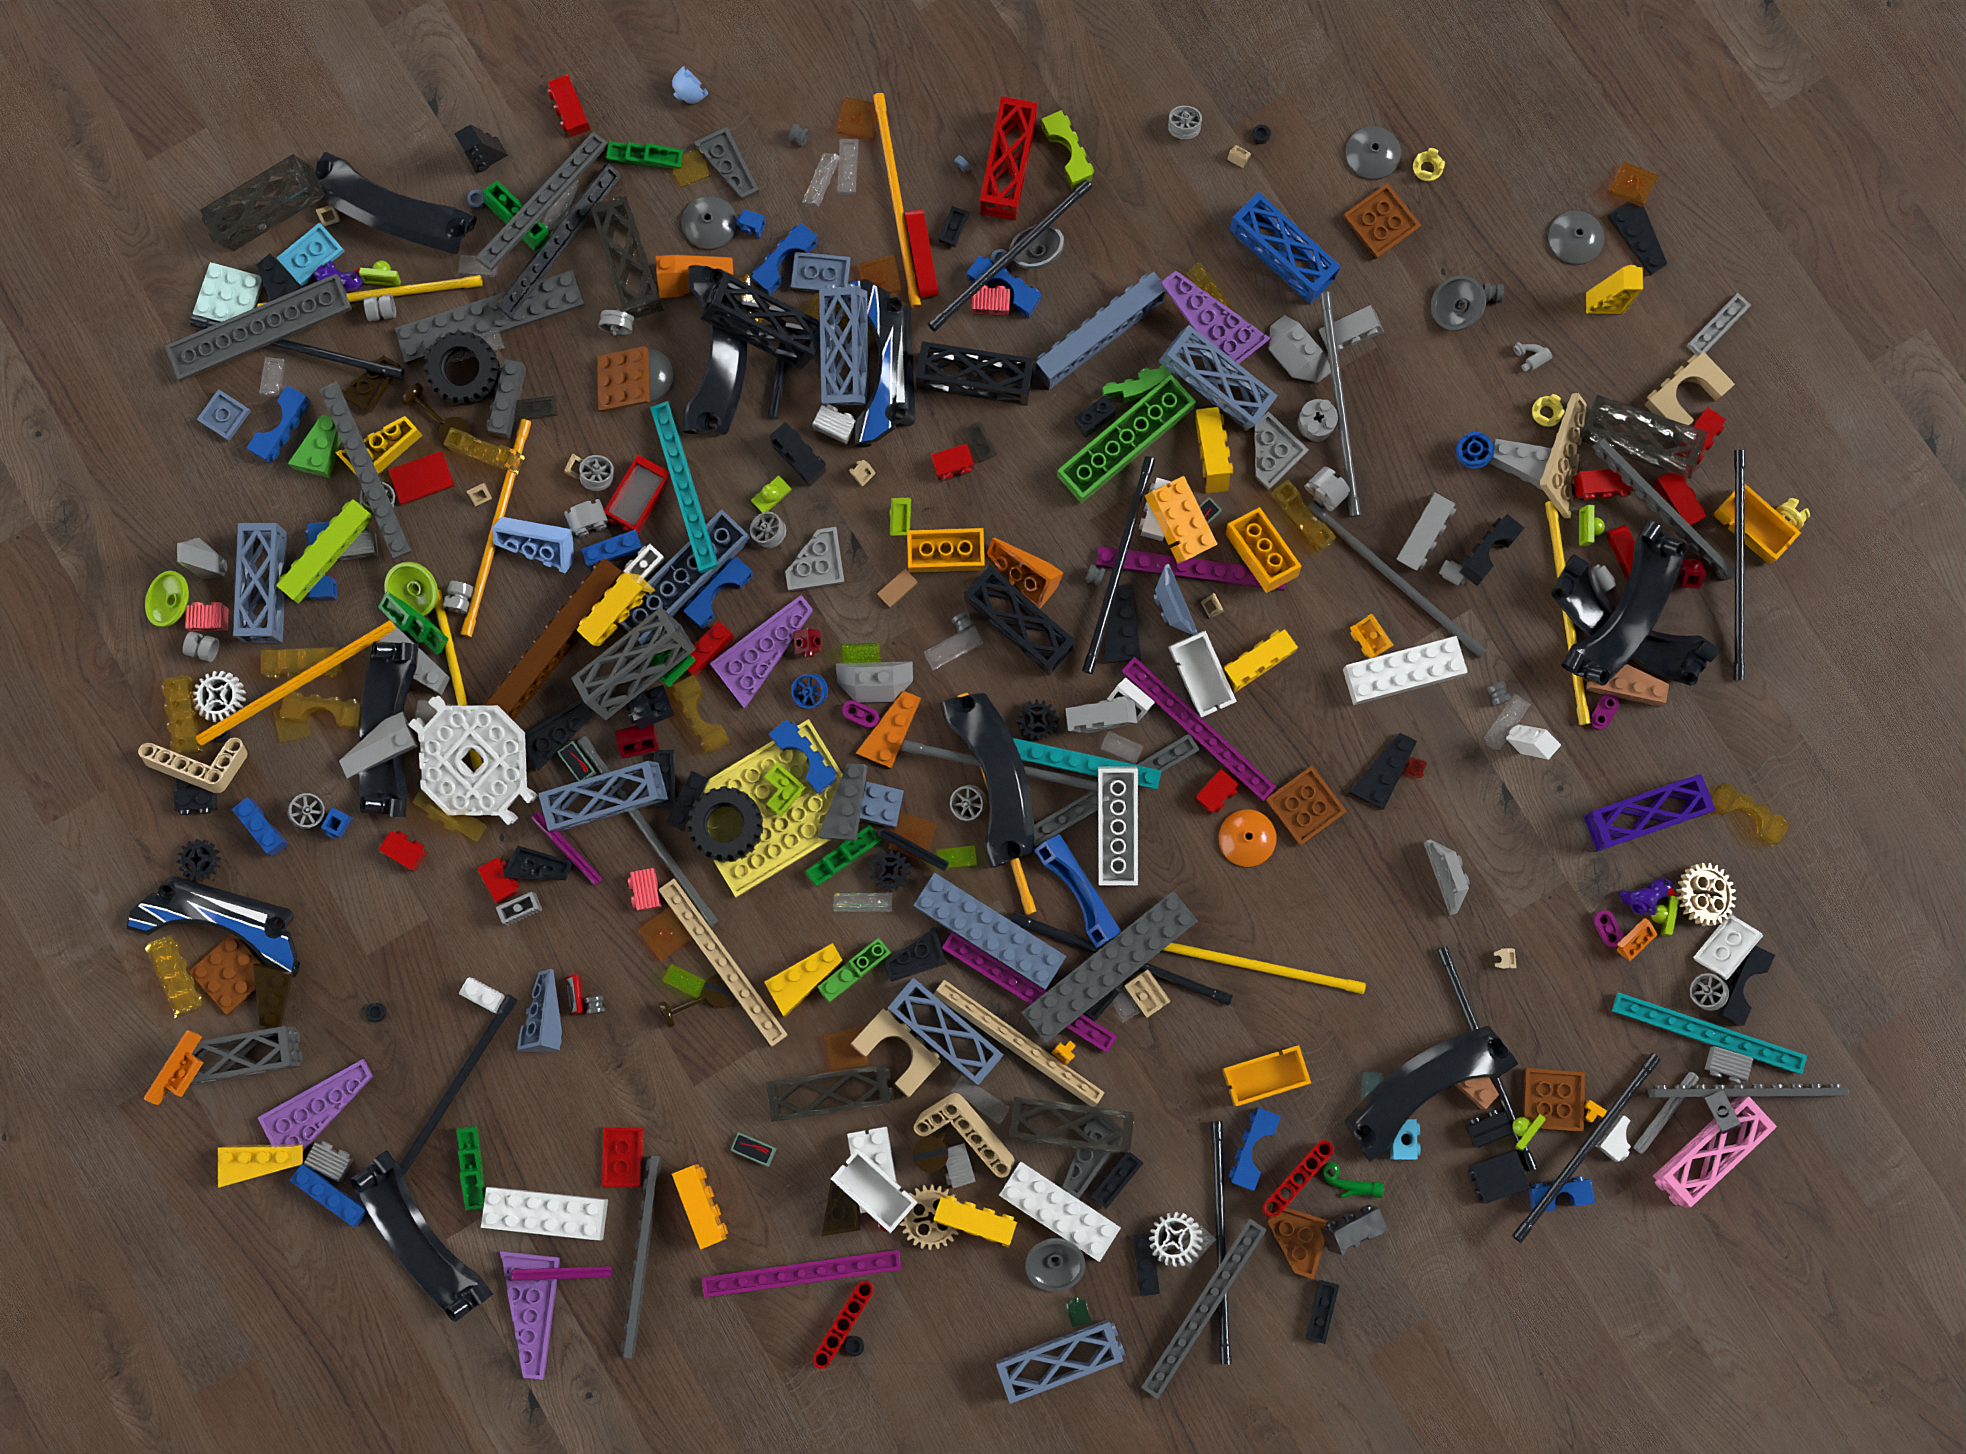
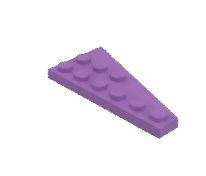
(1213, 319)
(754, 657)
(312, 1111)
(531, 1310)

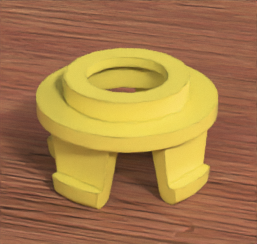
(1432, 157)
(1554, 403)
(1788, 509)

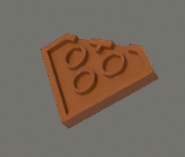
(1299, 1239)

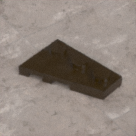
(369, 387)
(272, 993)
(840, 1213)

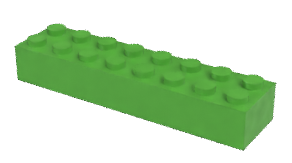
(1126, 439)

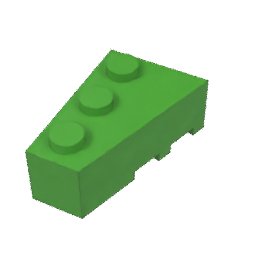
(318, 449)

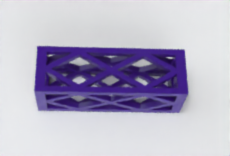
(1698, 798)

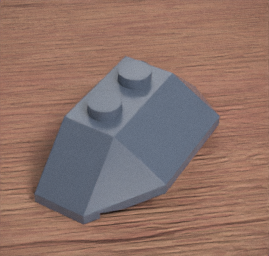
(1173, 603)

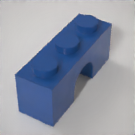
(620, 546)
(264, 833)
(1578, 1190)

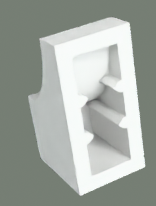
(1614, 1140)

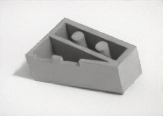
(1355, 328)
(1521, 460)

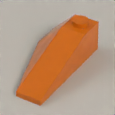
(673, 272)
(1029, 573)

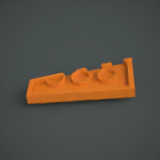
(890, 732)

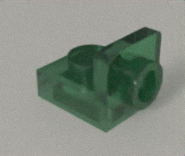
(1078, 1311)

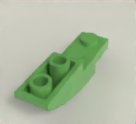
(1135, 389)
(853, 970)

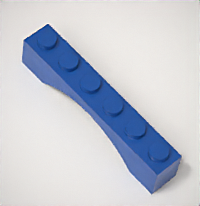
(1098, 920)

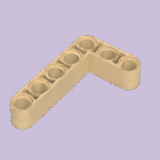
(192, 768)
(971, 1127)

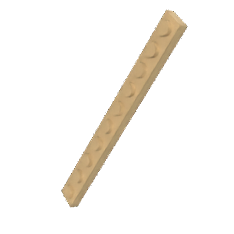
(723, 962)
(1019, 1044)

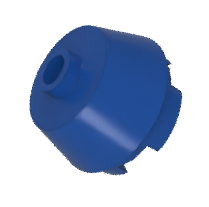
(1475, 450)

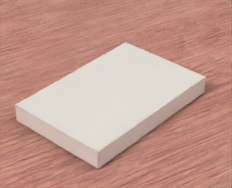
(1728, 946)

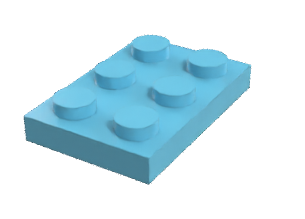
(310, 252)

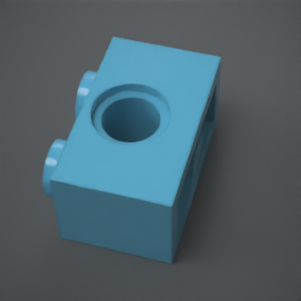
(1412, 1149)

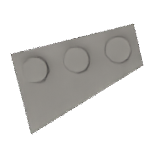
(1101, 716)

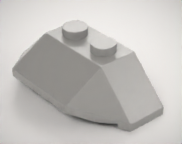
(1297, 351)
(874, 680)
(1448, 874)

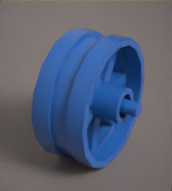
(809, 690)

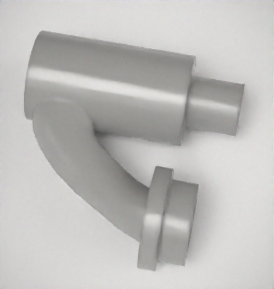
(1540, 357)

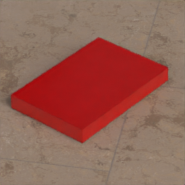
(421, 478)
(622, 1157)

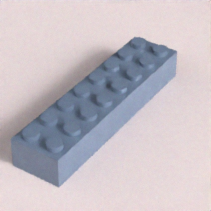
(1100, 330)
(680, 578)
(989, 931)

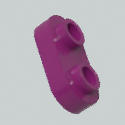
(1604, 711)
(861, 714)
(1609, 928)

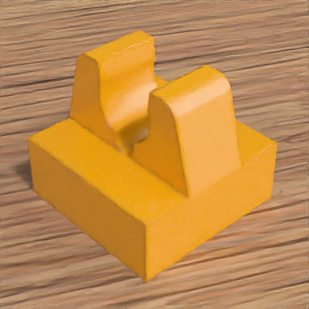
(1064, 1053)
(1593, 1111)

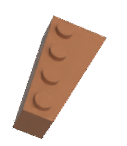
(1633, 686)

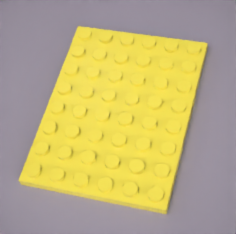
(784, 837)

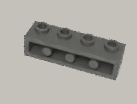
(505, 404)

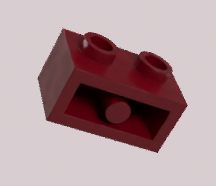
(636, 742)

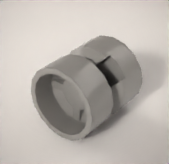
(381, 307)
(457, 597)
(198, 646)

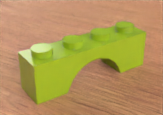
(1058, 130)

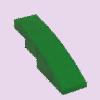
(644, 155)
(415, 623)
(842, 856)
(471, 1167)

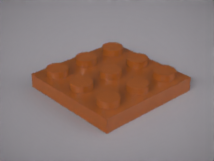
(1382, 221)
(623, 379)
(1306, 805)
(227, 973)
(1556, 1096)

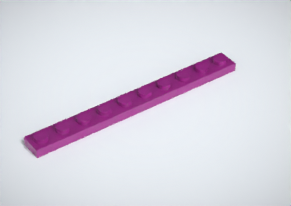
(1190, 568)
(1198, 729)
(1022, 987)
(801, 1273)

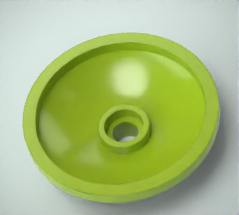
(402, 583)
(166, 599)

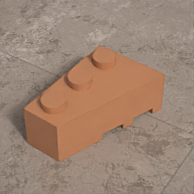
(1479, 1091)

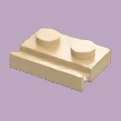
(1147, 993)

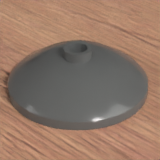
(1373, 163)
(709, 233)
(1569, 245)
(1042, 250)
(1451, 296)
(660, 374)
(1055, 1273)

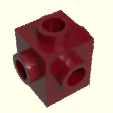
(1691, 574)
(807, 642)

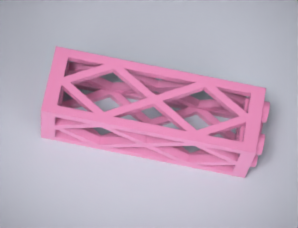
(1667, 1176)

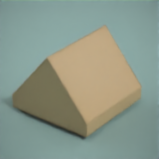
(1238, 156)
(328, 215)
(573, 466)
(479, 494)
(1212, 606)

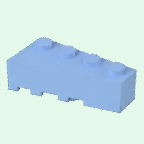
(535, 540)

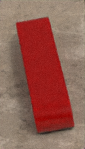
(921, 253)
(1623, 547)
(1301, 1170)
(839, 1333)

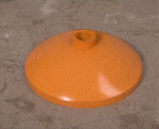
(1236, 846)

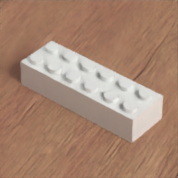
(1405, 670)
(1118, 825)
(1059, 1211)
(544, 1213)

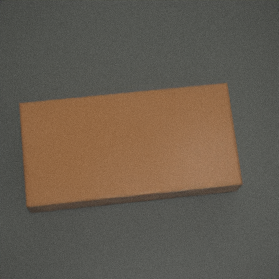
(897, 588)

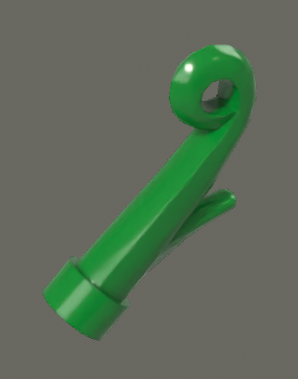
(1353, 1187)

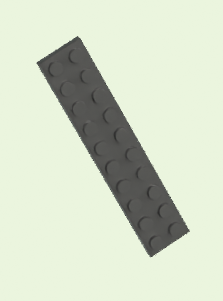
(548, 299)
(258, 327)
(1109, 967)

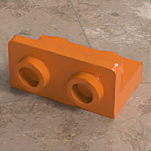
(1636, 940)

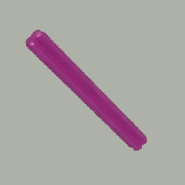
(567, 849)
(561, 1273)

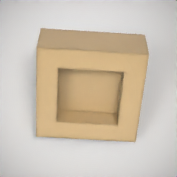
(862, 472)
(1508, 958)

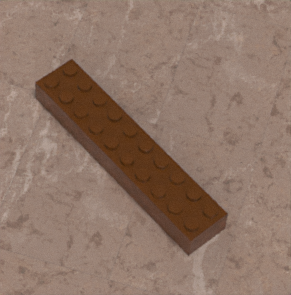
(554, 643)

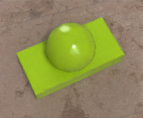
(380, 275)
(771, 494)
(900, 516)
(1589, 525)
(1666, 915)
(1526, 1130)

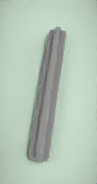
(1663, 1116)

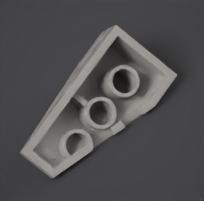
(201, 559)
(383, 743)

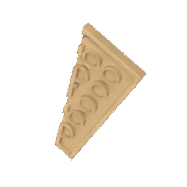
(1563, 459)

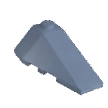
(543, 1025)

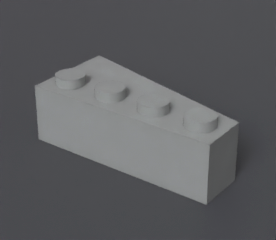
(1426, 531)
(427, 671)

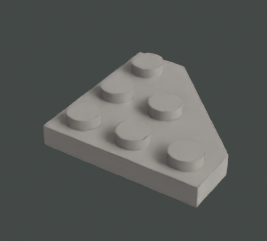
(1275, 450)
(817, 563)

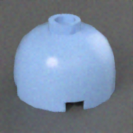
(688, 87)

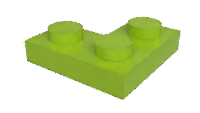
(788, 789)

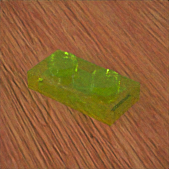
(861, 653)
(958, 856)
(684, 981)

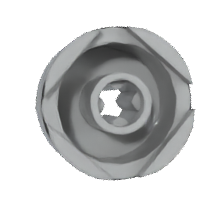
(1323, 411)
(1327, 488)
(586, 517)

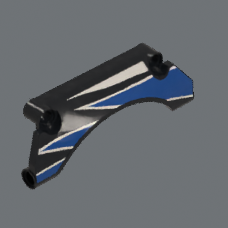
(895, 380)
(251, 920)

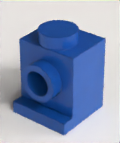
(751, 222)
(332, 818)

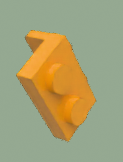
(1371, 637)

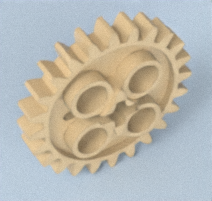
(1704, 910)
(935, 1234)

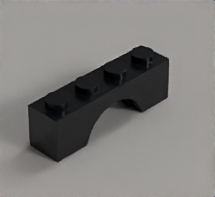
(1480, 564)
(1737, 1008)

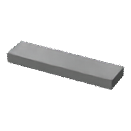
(1718, 325)

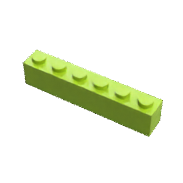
(325, 551)

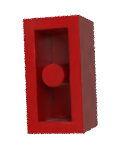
(952, 462)
(1216, 792)
(402, 850)
(499, 887)

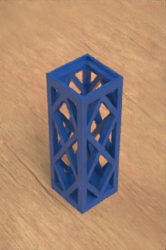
(1292, 236)

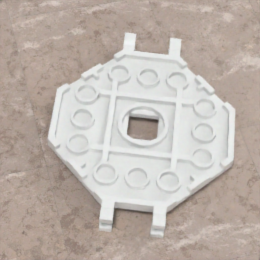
(451, 781)

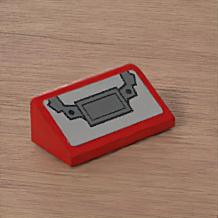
(575, 994)

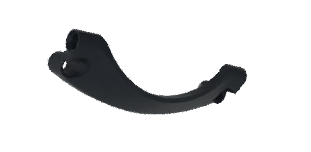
(391, 212)
(721, 386)
(1648, 588)
(1586, 605)
(384, 695)
(1010, 811)
(1399, 1095)
(412, 1241)

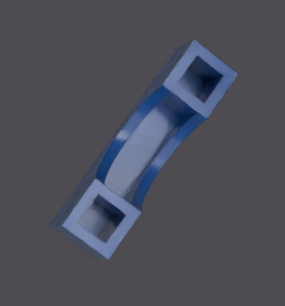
(767, 275)
(1025, 297)
(268, 444)
(733, 575)
(326, 587)
(788, 738)
(1245, 1172)
(324, 1192)

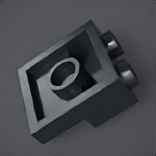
(650, 707)
(193, 798)

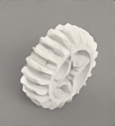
(224, 691)
(1182, 1236)

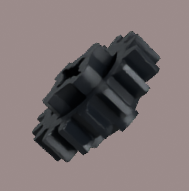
(1032, 726)
(200, 867)
(895, 877)

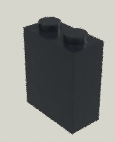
(1498, 1177)

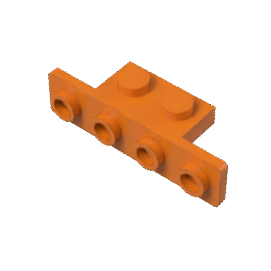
(177, 1071)

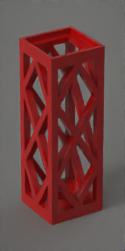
(1019, 112)

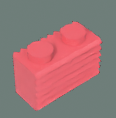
(991, 301)
(206, 617)
(645, 890)

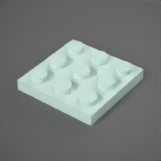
(227, 293)

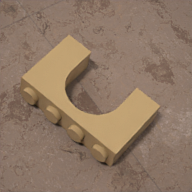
(1699, 371)
(922, 1060)

